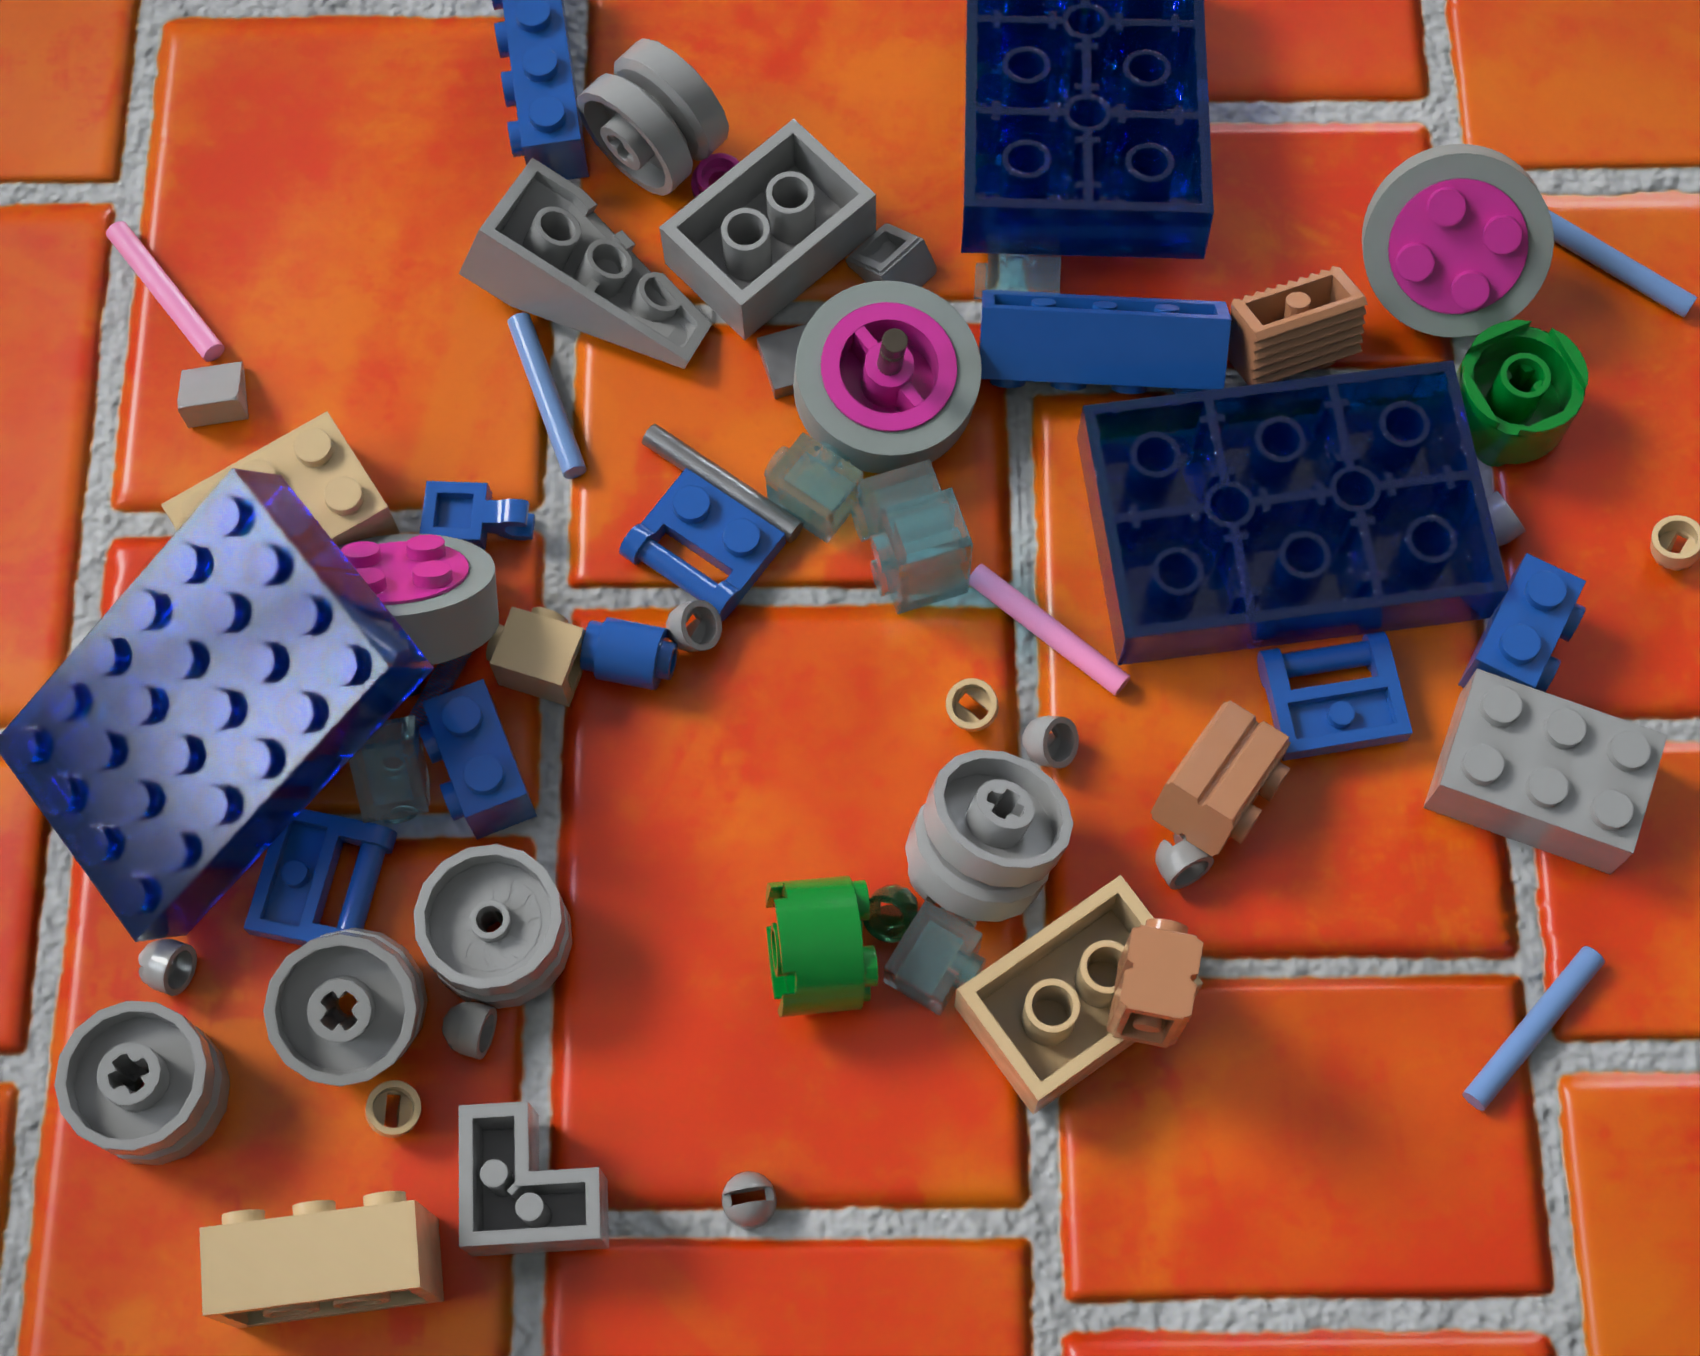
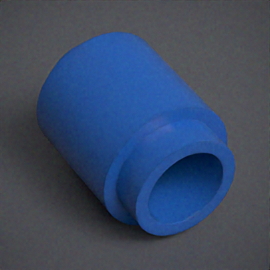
(628, 653)

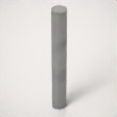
(684, 457)

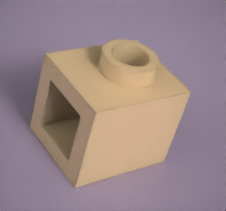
(537, 654)

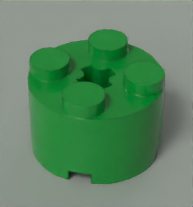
(1520, 391)
(819, 946)

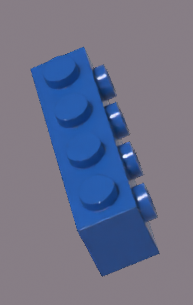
(541, 85)
(1103, 342)

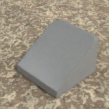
(893, 256)
(213, 394)

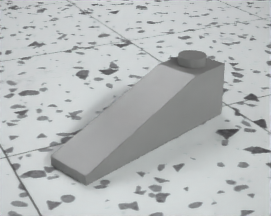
(564, 264)

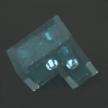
(914, 536)

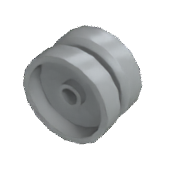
(653, 116)
(988, 835)
(470, 895)
(306, 1015)
(110, 1060)

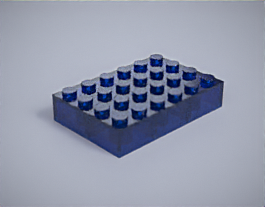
(1086, 128)
(1288, 512)
(210, 705)

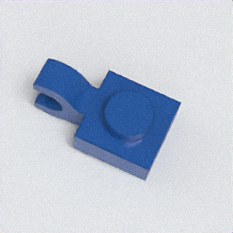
(469, 513)

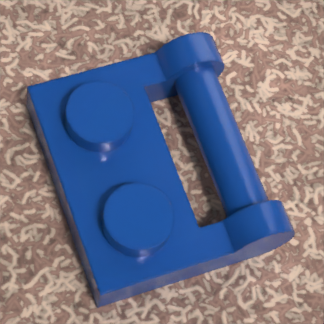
(713, 529)
(1339, 713)
(301, 872)

